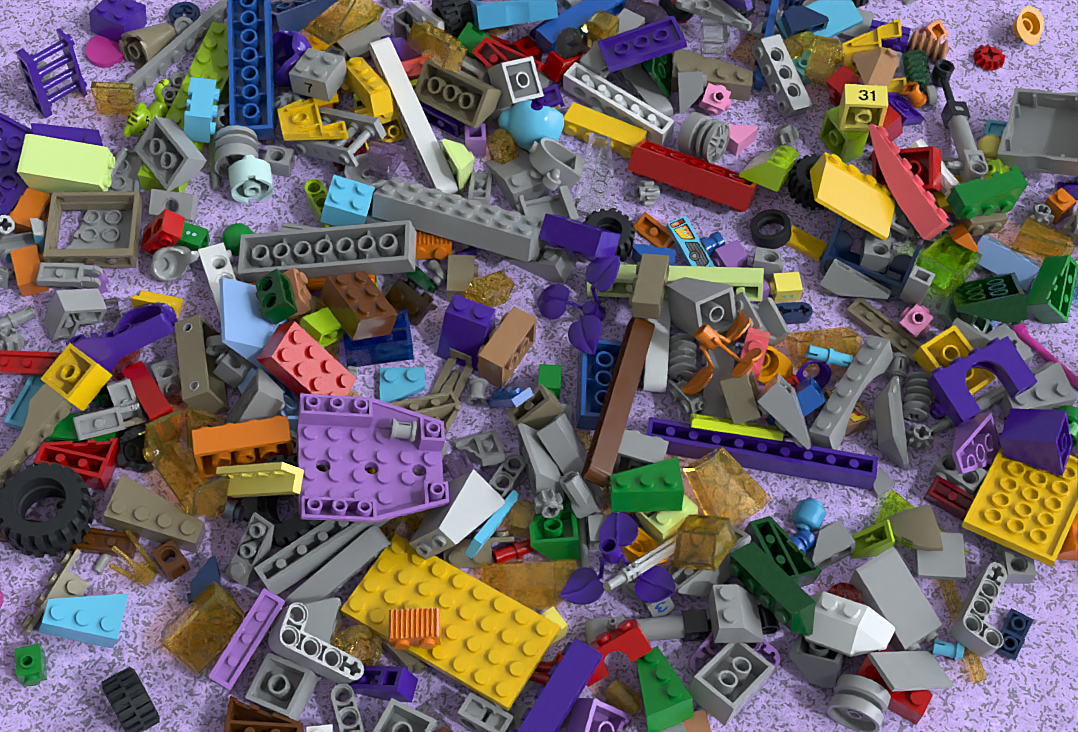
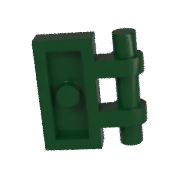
(422, 279)

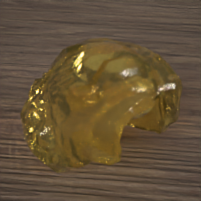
(360, 643)

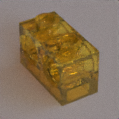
(490, 289)

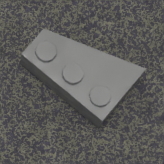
(1048, 393)

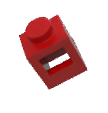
(528, 47)

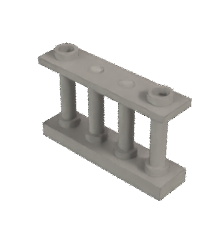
(355, 123)

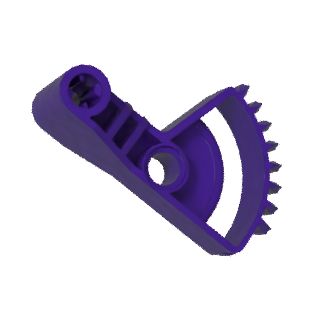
(135, 330)

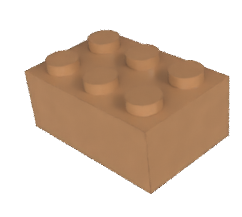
(506, 347)

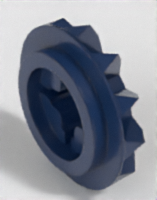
(178, 9)

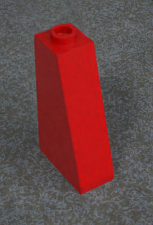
(147, 392)

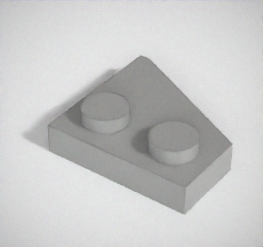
(482, 448)

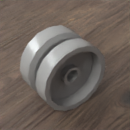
(362, 175)
(858, 703)

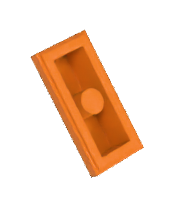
(653, 231)
(962, 236)

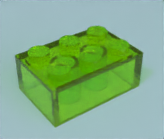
(950, 263)

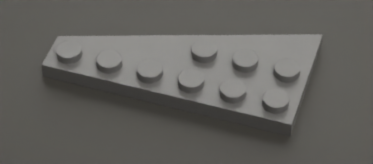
(111, 227)

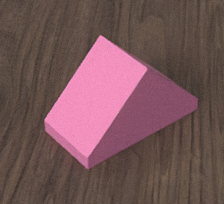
(741, 137)

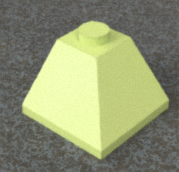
(459, 162)

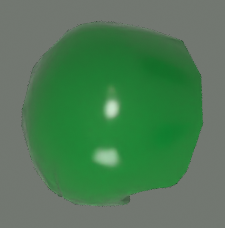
(232, 235)

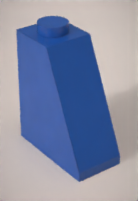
(809, 397)

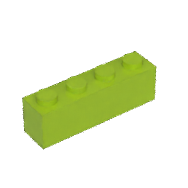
(323, 327)

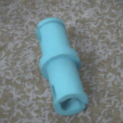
(828, 356)

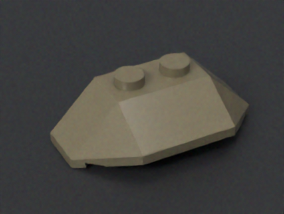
(440, 406)

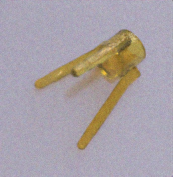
(143, 572)

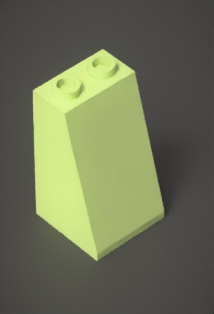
(64, 165)

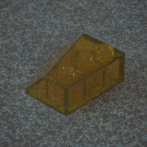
(725, 487)

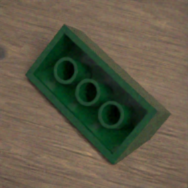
(773, 588)

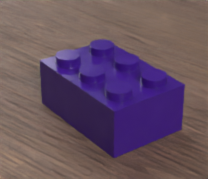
(578, 237)

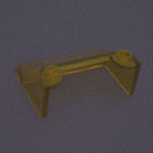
(341, 21)

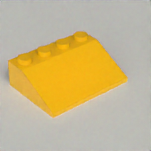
(853, 195)

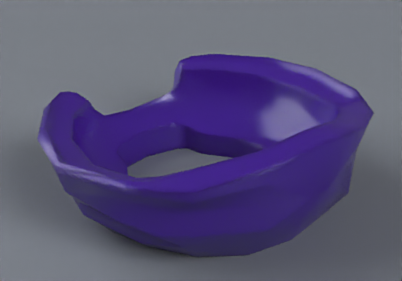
(821, 378)

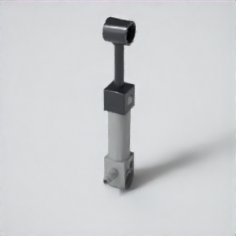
(955, 117)
(689, 626)

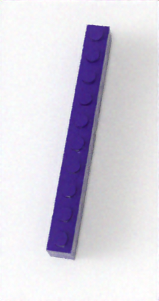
(769, 454)

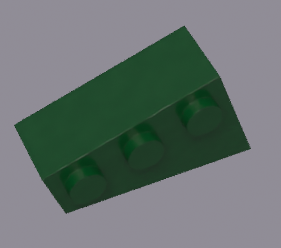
(777, 545)

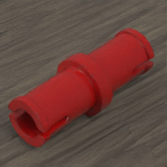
(515, 550)

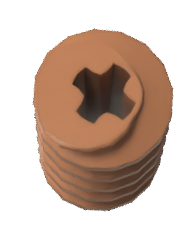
(928, 45)

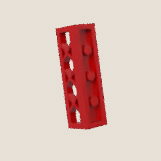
(26, 362)

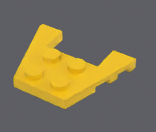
(873, 40)
(303, 121)

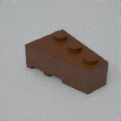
(249, 718)

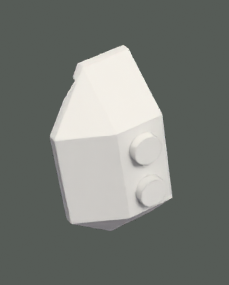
(848, 626)

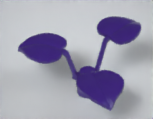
(584, 333)
(584, 583)

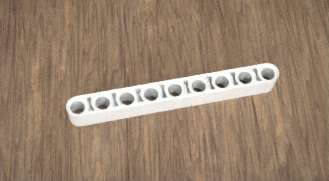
(412, 116)

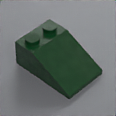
(661, 72)

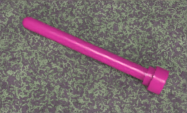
(1022, 333)

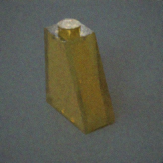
(1042, 240)

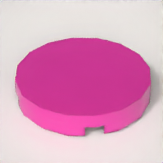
(103, 52)

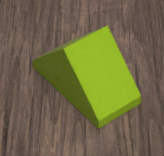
(873, 540)

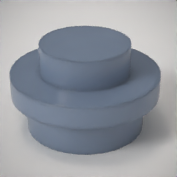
(233, 510)

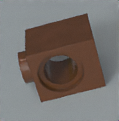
(172, 569)

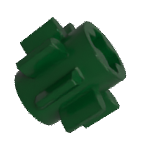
(103, 399)

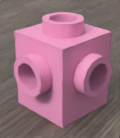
(715, 99)
(916, 320)

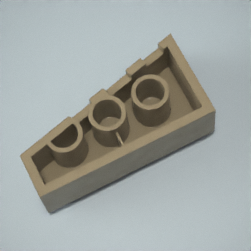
(734, 78)
(152, 516)

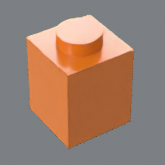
(1061, 204)

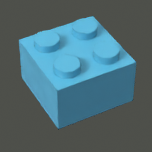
(346, 202)

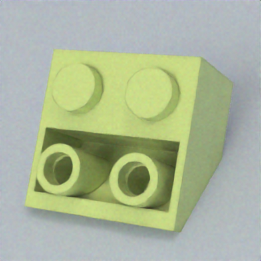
(664, 524)

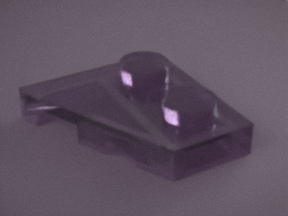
(384, 158)

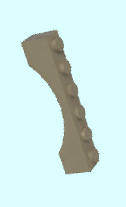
(43, 415)

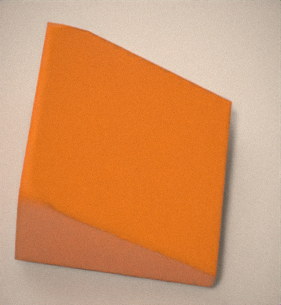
(935, 28)

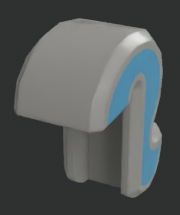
(21, 240)

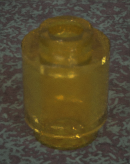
(623, 697)

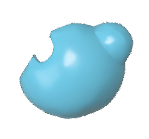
(531, 125)

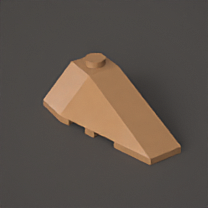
(875, 66)

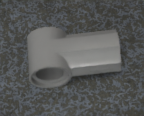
(582, 499)

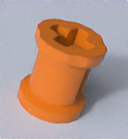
(913, 93)

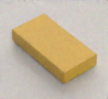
(806, 243)

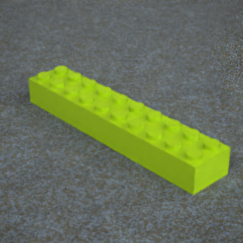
(209, 63)

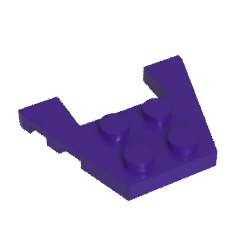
(75, 134)

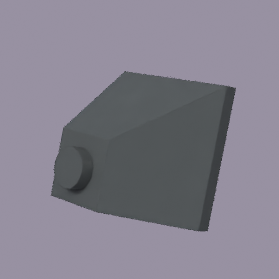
(817, 663)

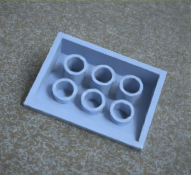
(241, 320)

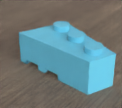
(85, 618)

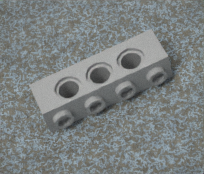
(781, 76)

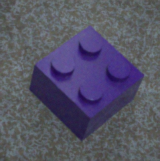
(116, 17)

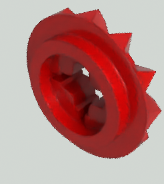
(982, 59)

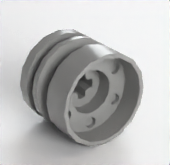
(703, 137)
(231, 146)

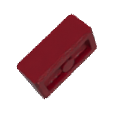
(949, 498)

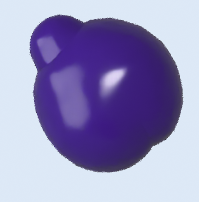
(287, 50)

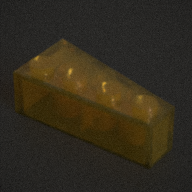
(437, 45)

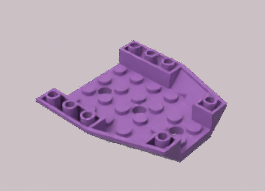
(354, 435)

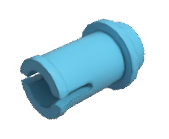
(948, 649)

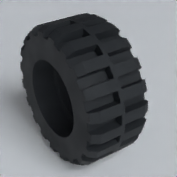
(266, 507)
(57, 533)

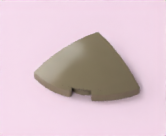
(917, 527)

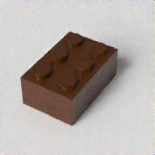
(358, 305)

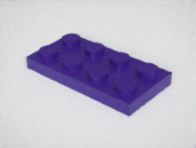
(642, 44)

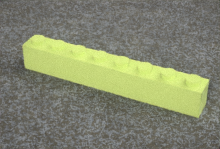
(742, 279)

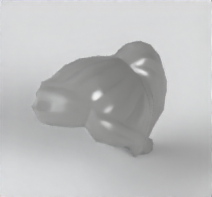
(172, 262)

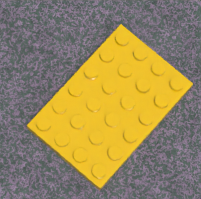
(1025, 507)

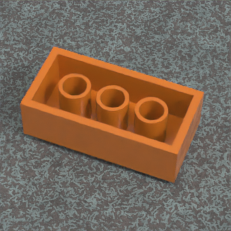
(241, 443)

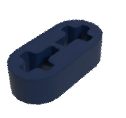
(792, 313)

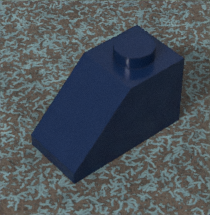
(802, 19)
(204, 578)

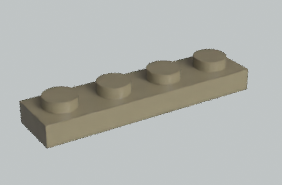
(882, 326)

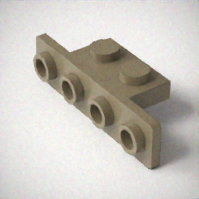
(456, 554)
(61, 585)

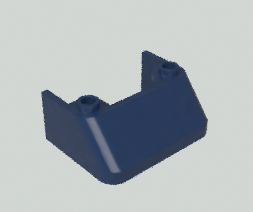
(895, 274)

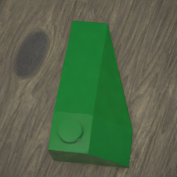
(557, 535)

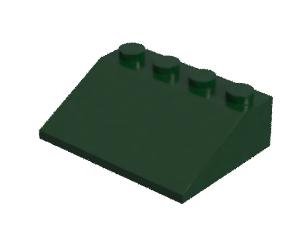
(993, 298)

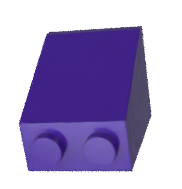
(465, 329)
(1037, 438)

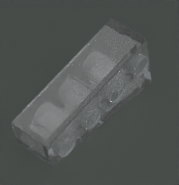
(596, 184)

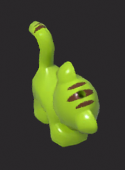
(141, 117)

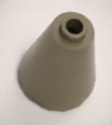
(145, 43)

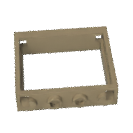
(93, 201)

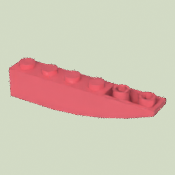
(906, 187)

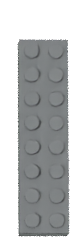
(459, 219)
(330, 250)

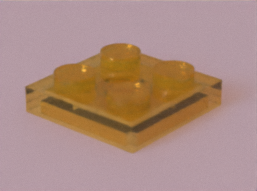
(114, 97)

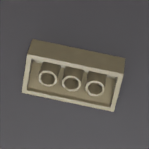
(456, 94)

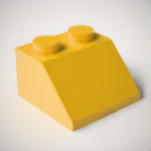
(76, 377)

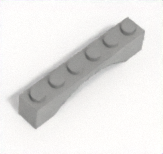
(834, 417)

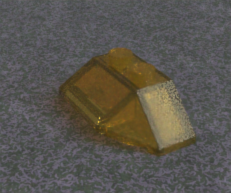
(532, 582)

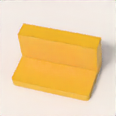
(147, 297)

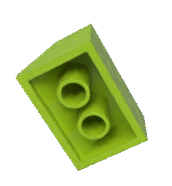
(771, 167)

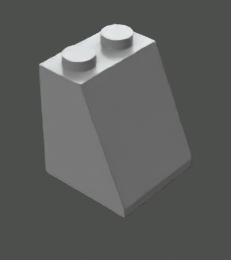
(701, 302)
(323, 620)

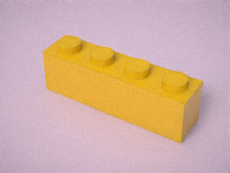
(368, 87)
(581, 121)

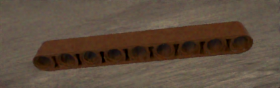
(618, 402)

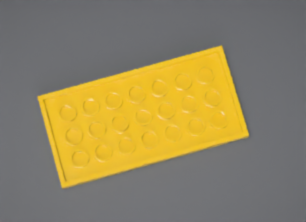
(485, 635)

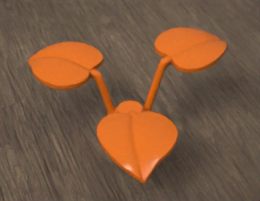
(711, 340)

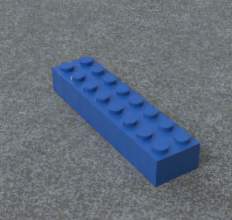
(251, 66)

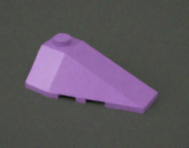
(975, 443)

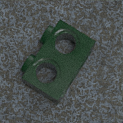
(275, 297)

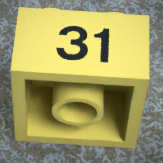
(862, 106)

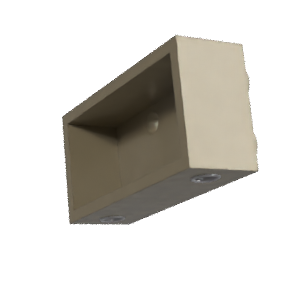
(199, 384)

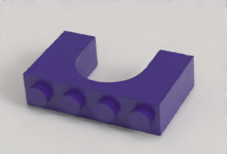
(999, 358)

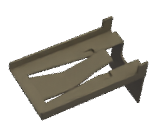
(463, 379)

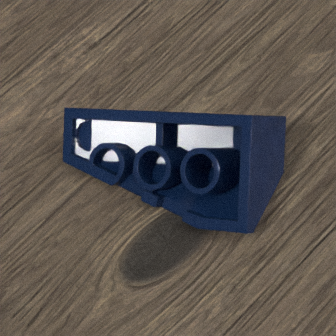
(297, 14)

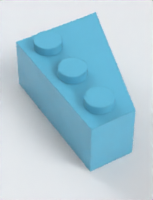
(201, 109)

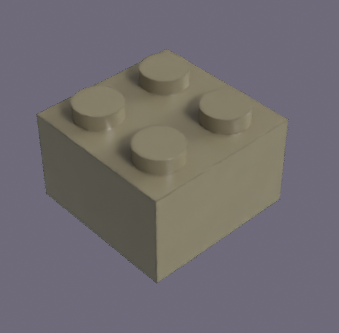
(740, 396)

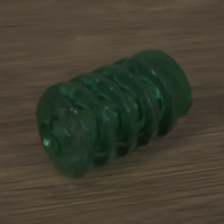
(917, 68)

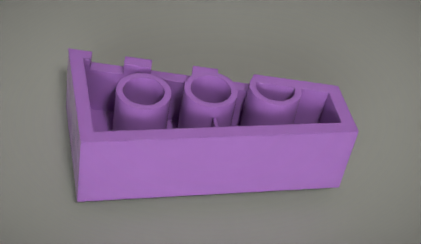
(596, 716)

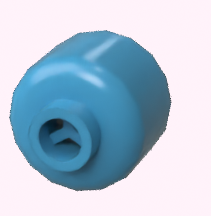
(808, 514)

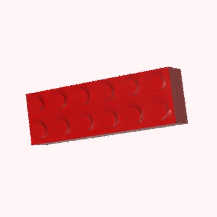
(692, 175)

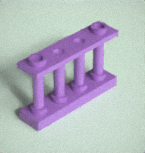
(246, 639)

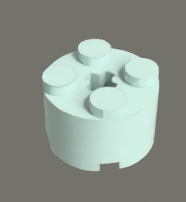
(250, 179)

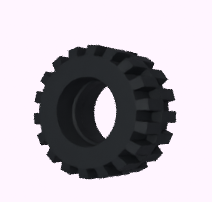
(454, 13)
(799, 183)
(616, 223)
(130, 701)

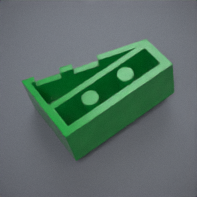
(987, 196)
(1053, 290)
(647, 488)

